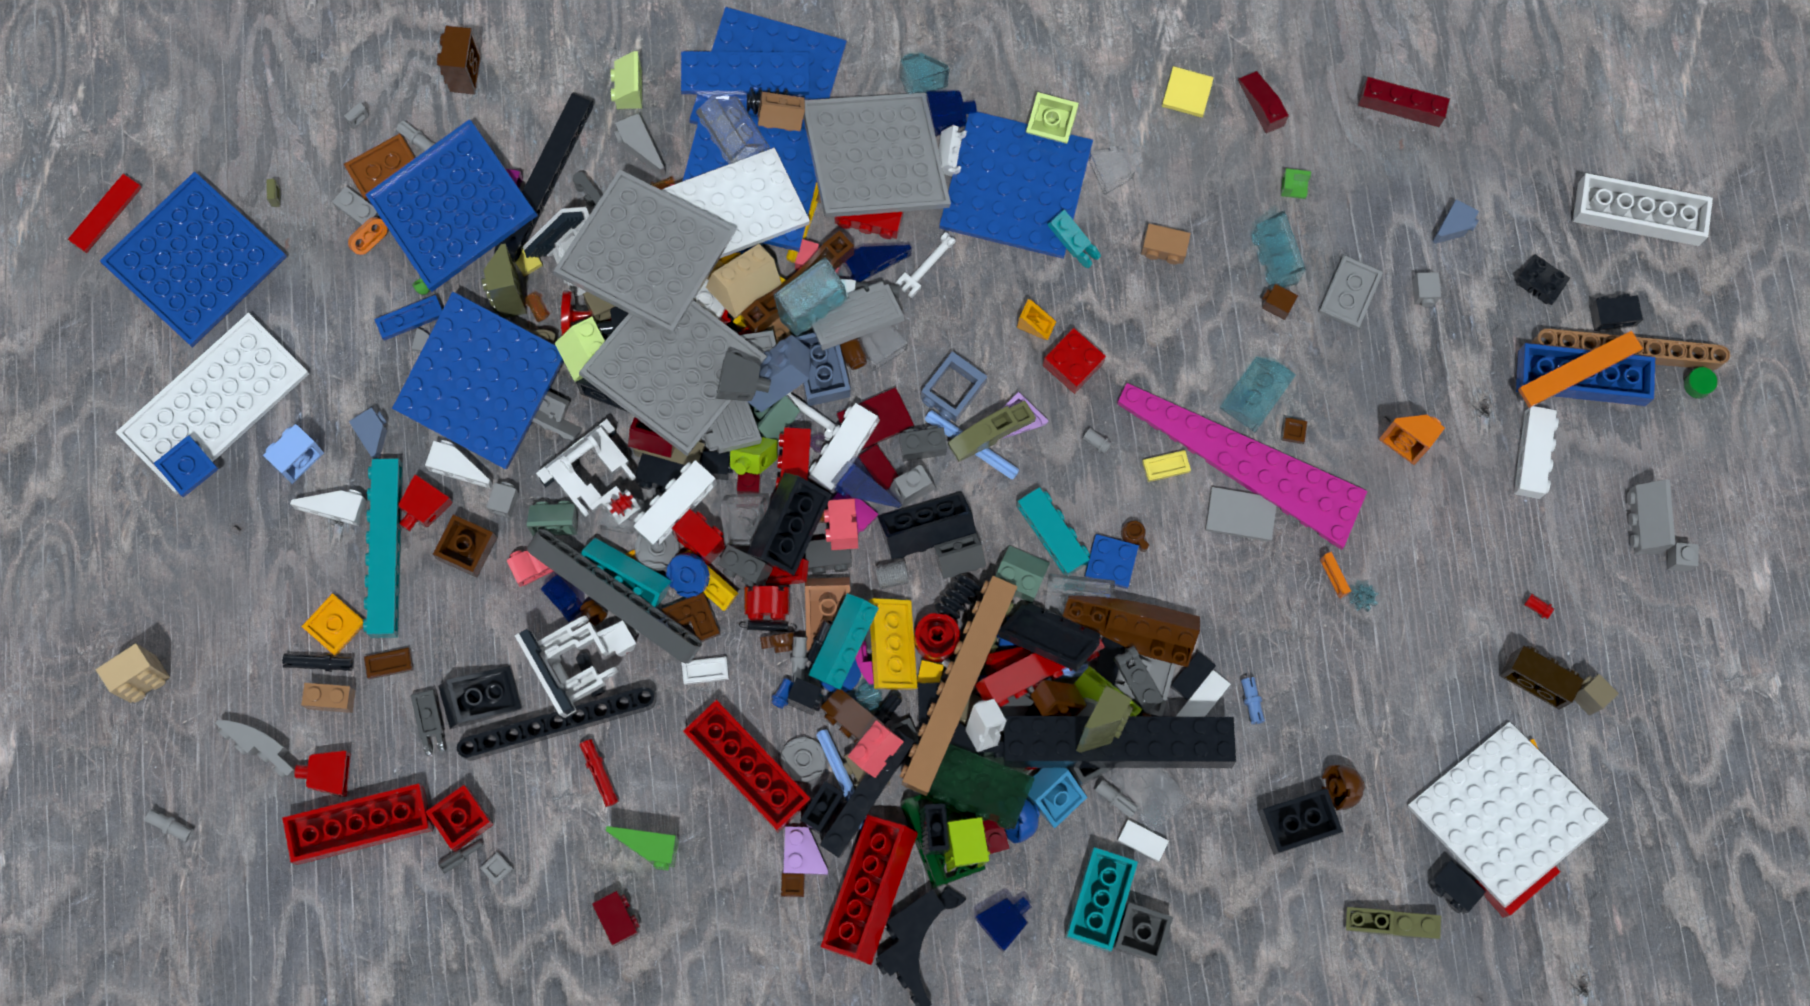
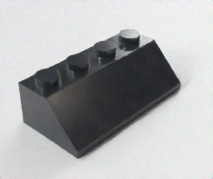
(789, 523)
(926, 525)

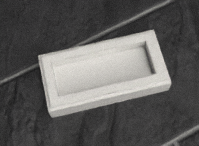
(705, 670)
(1143, 840)

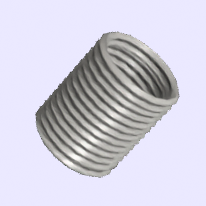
(892, 574)

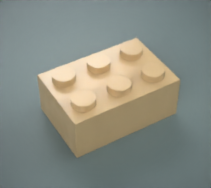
(133, 673)

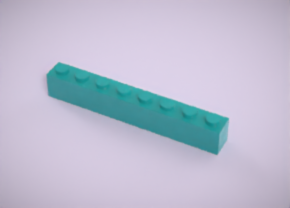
(384, 549)

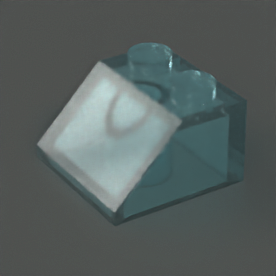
(923, 74)

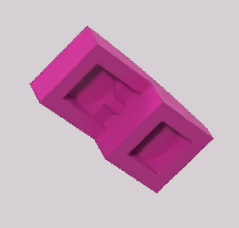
(865, 667)

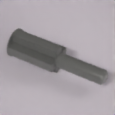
(458, 857)

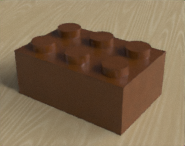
(459, 59)

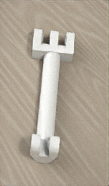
(912, 281)
(830, 426)

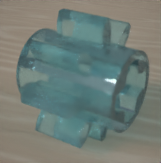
(1370, 597)
(868, 697)

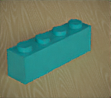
(1052, 531)
(628, 571)
(843, 641)

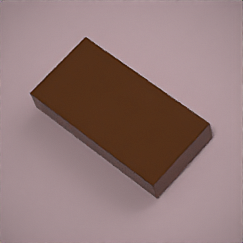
(388, 663)

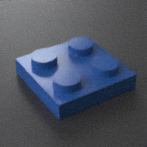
(185, 466)
(1112, 560)

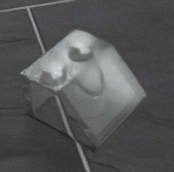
(742, 517)

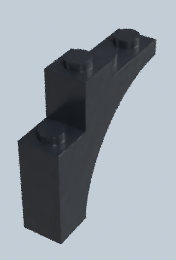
(960, 738)
(903, 957)

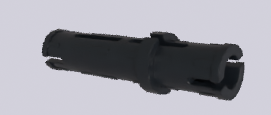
(325, 663)

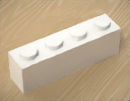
(845, 445)
(1535, 452)

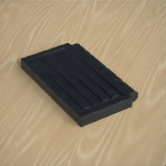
(1050, 636)

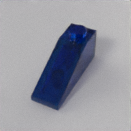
(874, 259)
(858, 485)

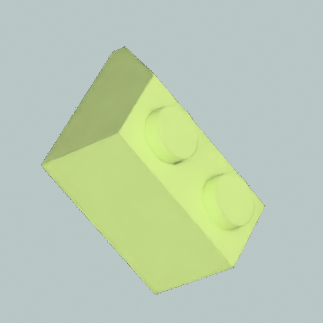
(628, 82)
(1052, 118)
(579, 345)

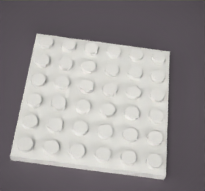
(1507, 814)

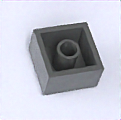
(1142, 933)

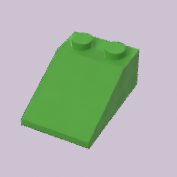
(653, 847)

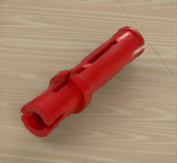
(596, 767)

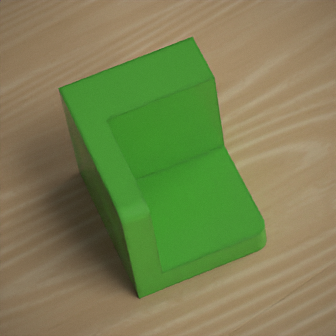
(1295, 183)

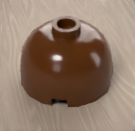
(1344, 786)

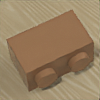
(781, 111)
(1165, 244)
(328, 697)

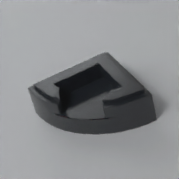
(951, 898)

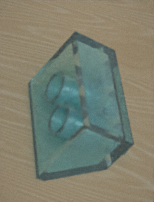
(1278, 251)
(810, 297)
(1257, 392)

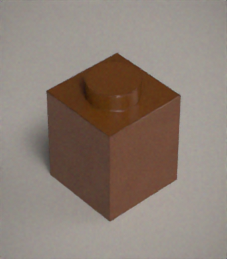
(1279, 301)

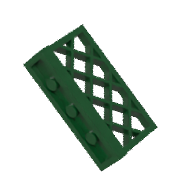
(931, 862)

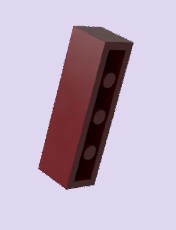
(1403, 102)

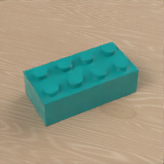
(1101, 900)

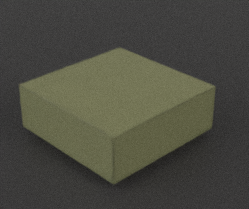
(273, 192)

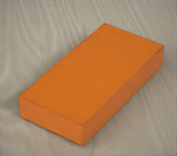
(1335, 575)

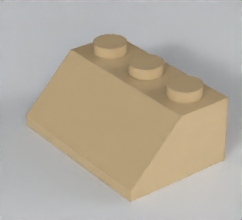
(744, 280)

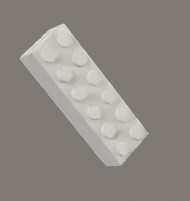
(1642, 209)

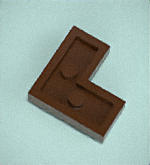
(697, 612)

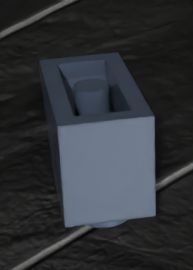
(1457, 222)
(371, 431)

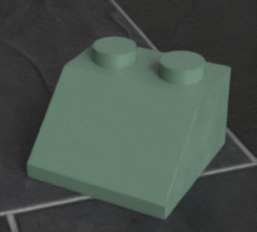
(775, 418)
(556, 518)
(1023, 571)

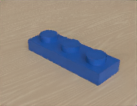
(409, 317)

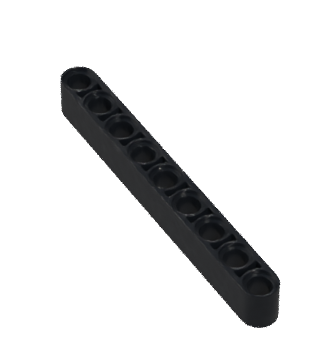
(550, 166)
(545, 722)

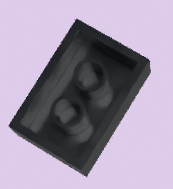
(1300, 821)

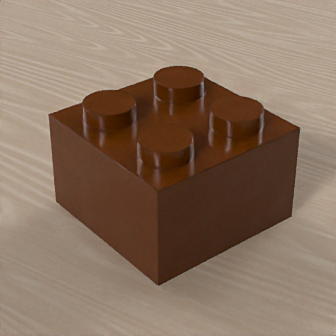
(465, 546)

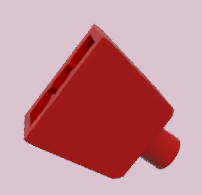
(422, 504)
(326, 772)

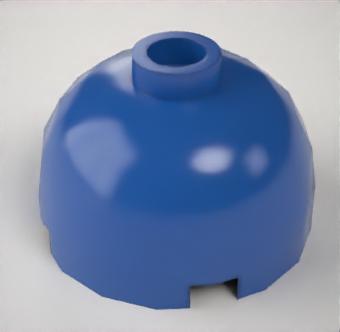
(1026, 824)

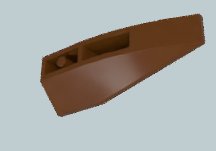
(1148, 627)

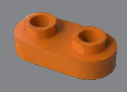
(368, 237)

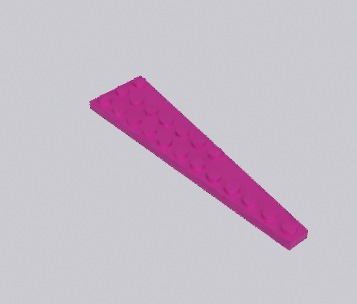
(1295, 487)

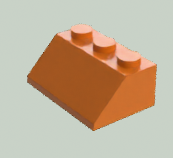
(1412, 436)

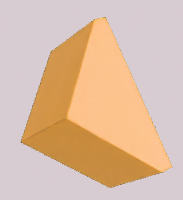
(1036, 321)

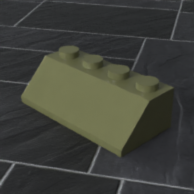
(503, 285)
(1106, 720)

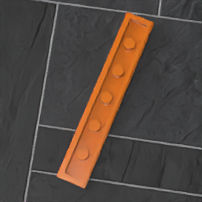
(1580, 369)

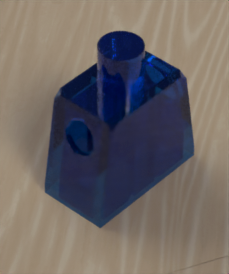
(948, 109)
(562, 597)
(1004, 921)

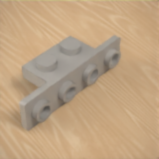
(552, 414)

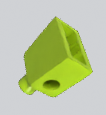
(754, 458)

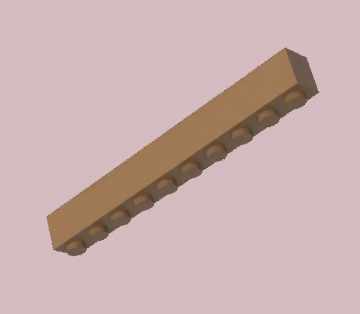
(959, 685)

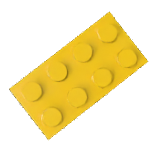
(893, 645)

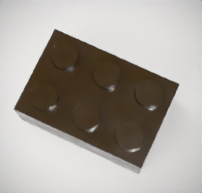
(1542, 677)

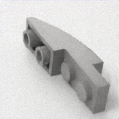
(252, 740)

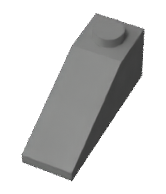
(638, 142)

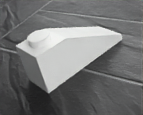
(450, 462)
(336, 505)

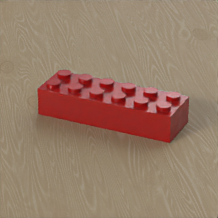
(747, 766)
(357, 824)
(869, 889)

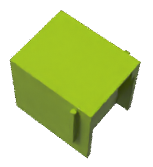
(966, 844)

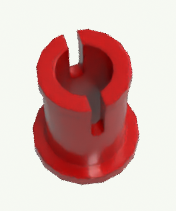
(1539, 606)

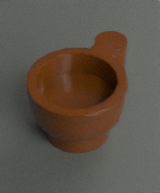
(1134, 533)
(593, 611)
(779, 642)

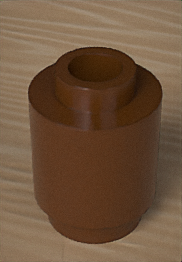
(853, 354)

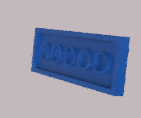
(738, 71)

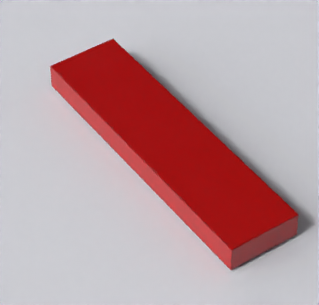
(104, 213)

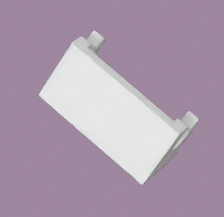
(949, 149)

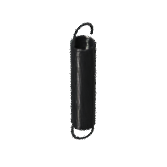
(768, 626)

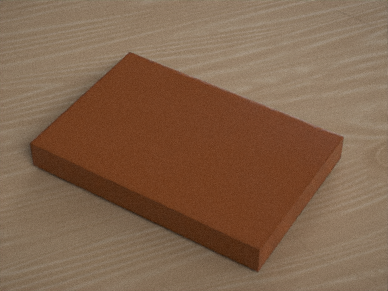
(378, 164)

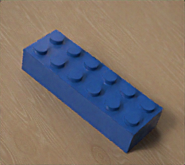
(1623, 383)

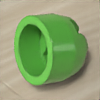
(420, 287)

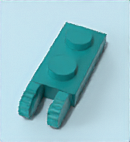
(1074, 239)

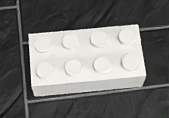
(670, 507)

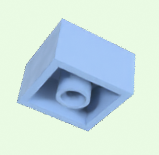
(293, 453)

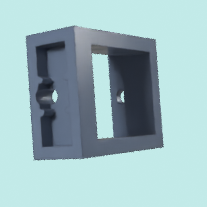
(964, 369)

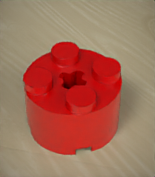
(766, 602)
(939, 625)

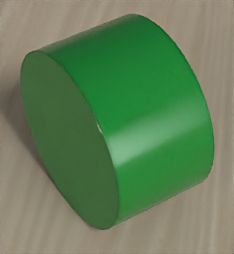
(1700, 382)

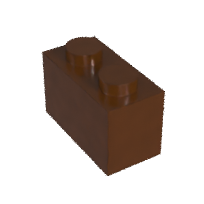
(1058, 699)

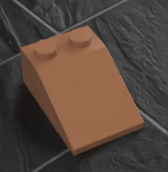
(822, 602)

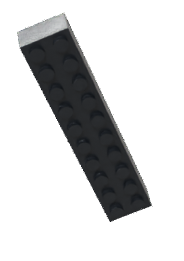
(1142, 744)

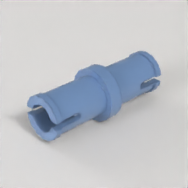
(1253, 701)

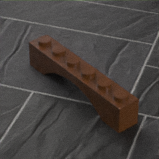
(764, 310)

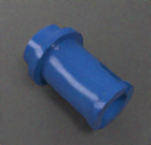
(780, 698)

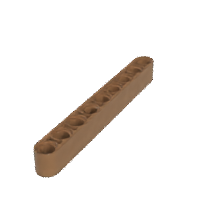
(1661, 348)

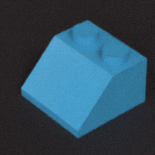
(1055, 794)

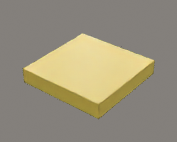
(1187, 92)

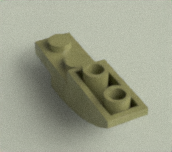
(990, 429)
(1393, 923)

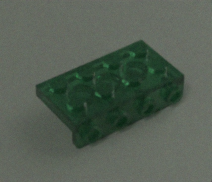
(981, 787)

